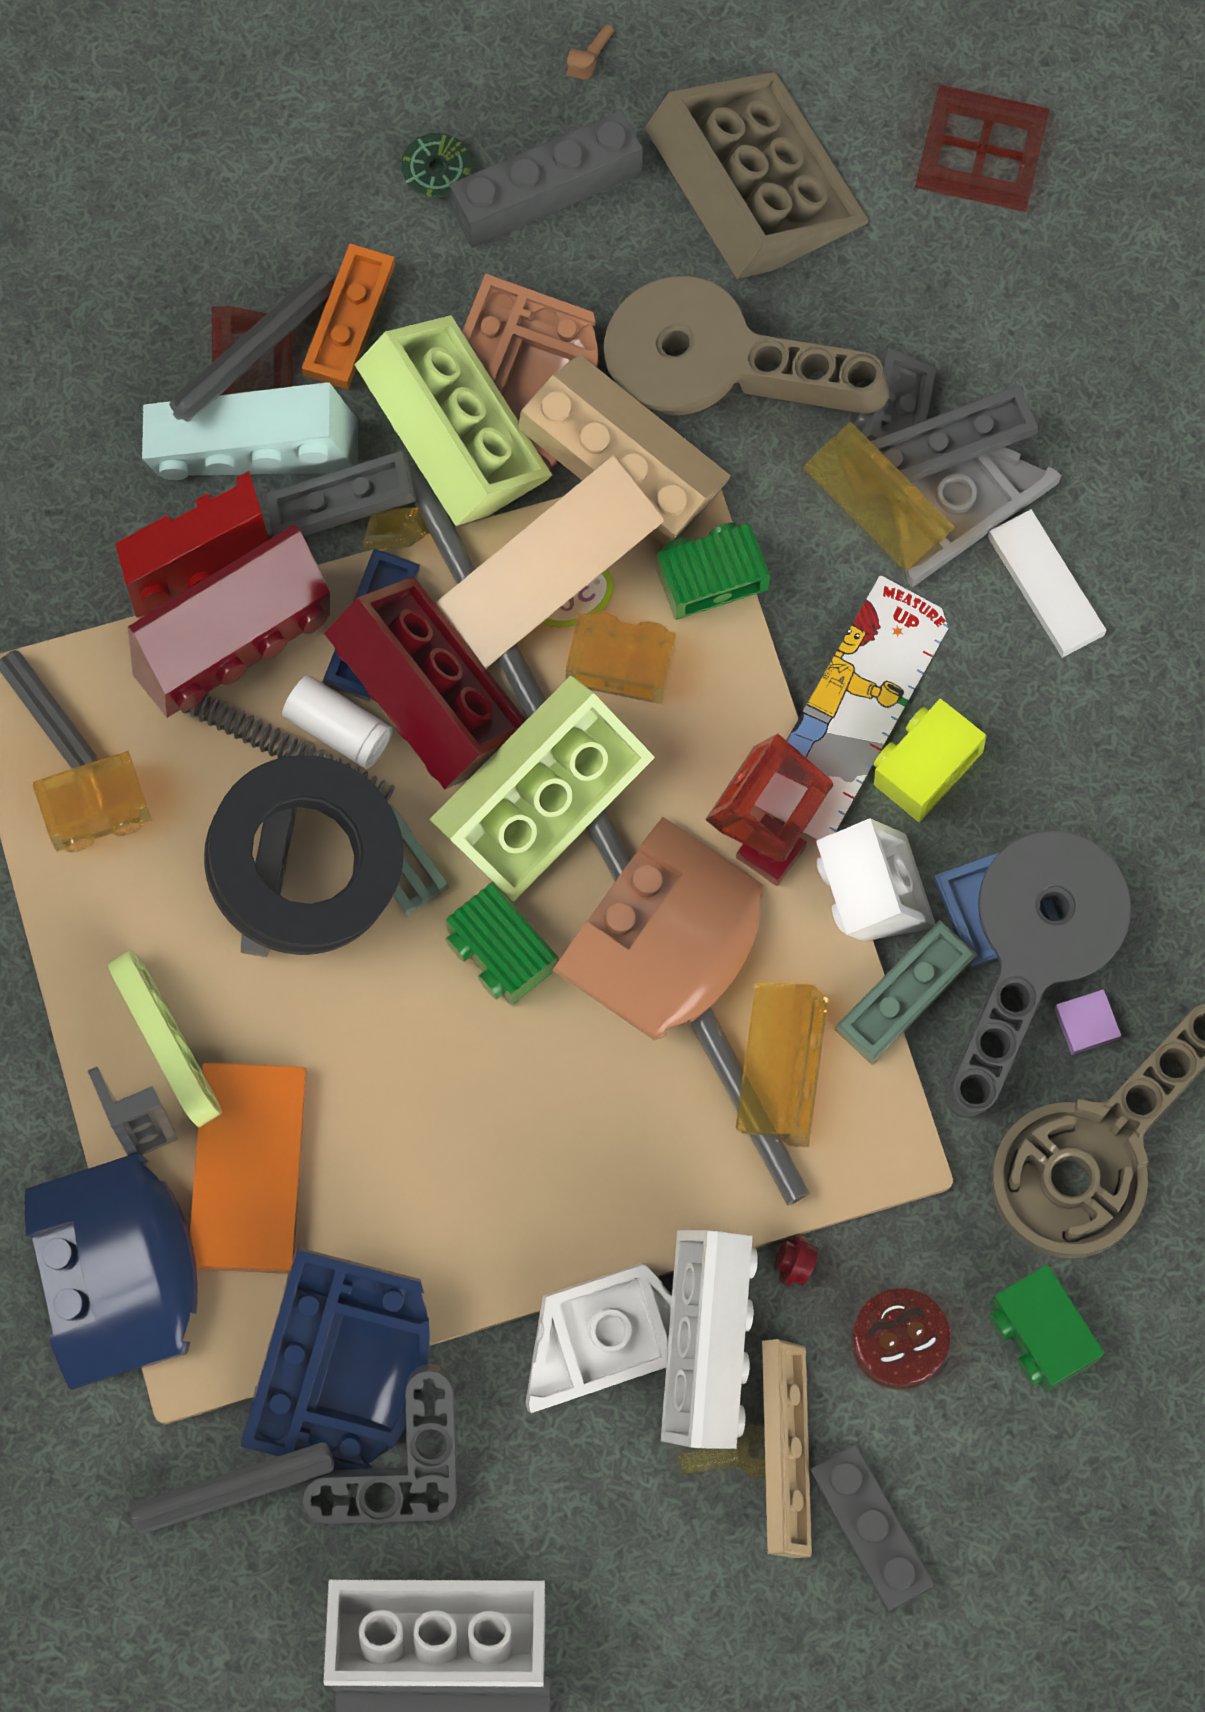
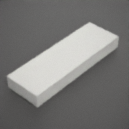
(1046, 583)

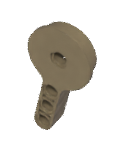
(724, 352)

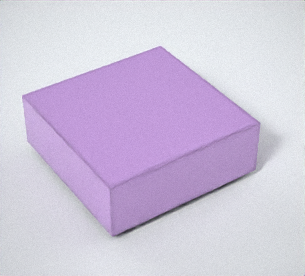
(1087, 1022)

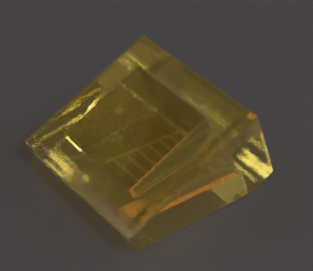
(394, 529)

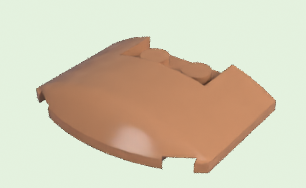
(526, 340)
(666, 933)

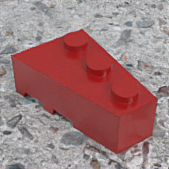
(184, 551)

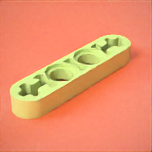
(164, 1038)

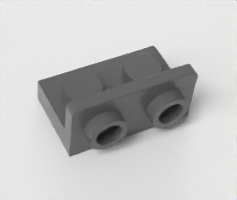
(909, 396)

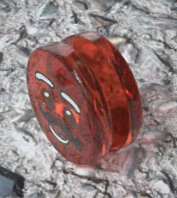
(900, 1339)

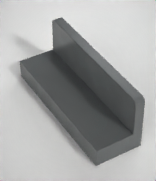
(137, 1119)

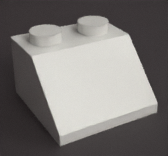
(873, 882)

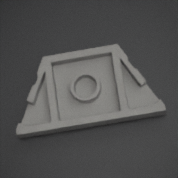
(976, 500)

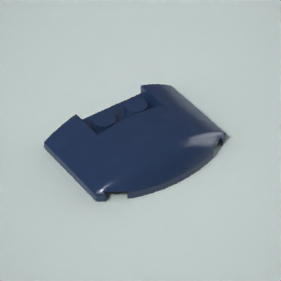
(112, 1269)
(339, 1361)

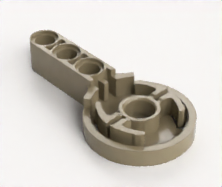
(1103, 1141)

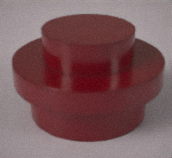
(796, 1261)

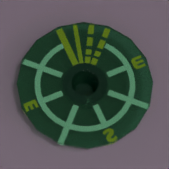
(433, 152)

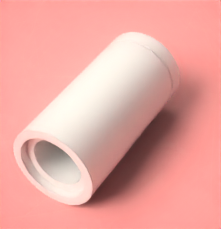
(337, 721)

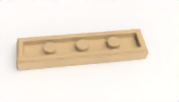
(786, 1449)

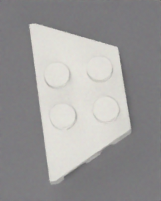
(599, 1335)

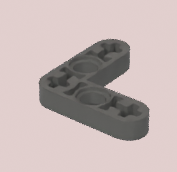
(420, 1469)

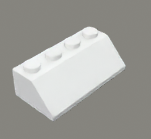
(708, 1339)
(435, 1633)

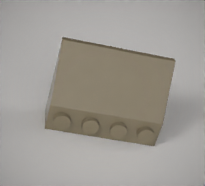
(753, 172)

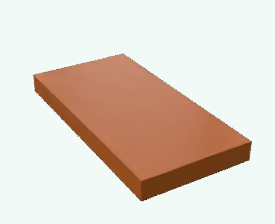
(249, 1169)

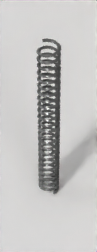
(266, 731)

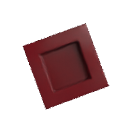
(764, 865)

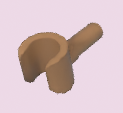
(583, 62)

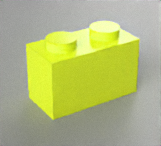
(928, 759)

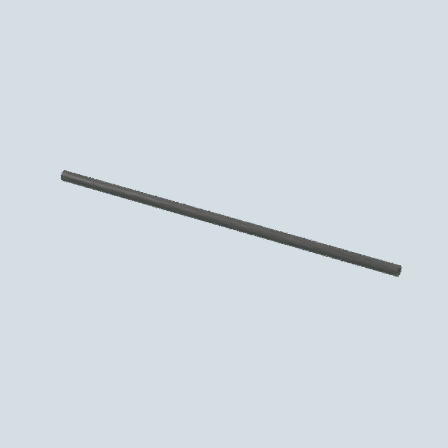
(608, 842)

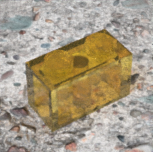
(621, 656)
(92, 802)

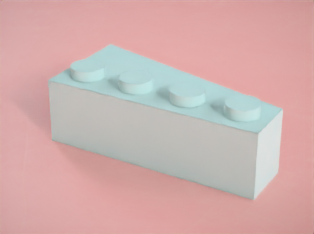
(256, 432)

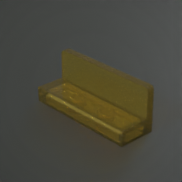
(877, 496)
(782, 1062)

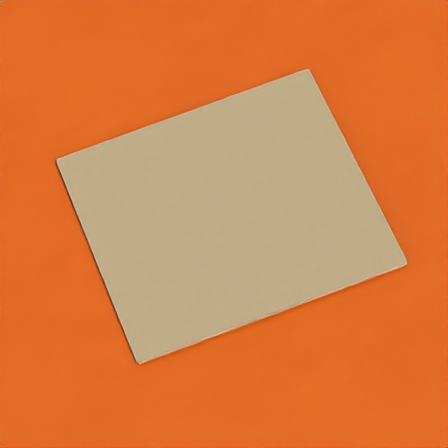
(438, 1122)

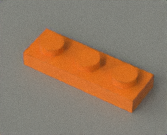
(348, 316)

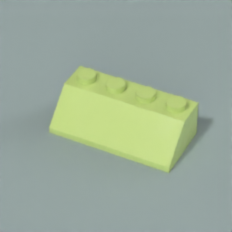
(452, 418)
(542, 787)

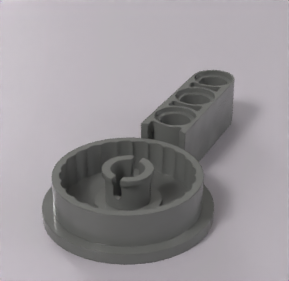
(1035, 949)

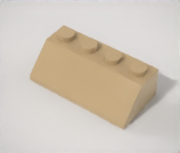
(589, 418)

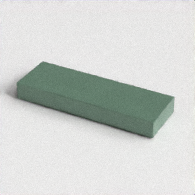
(905, 992)

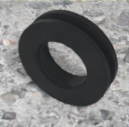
(339, 794)

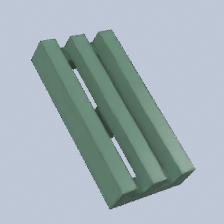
(423, 895)

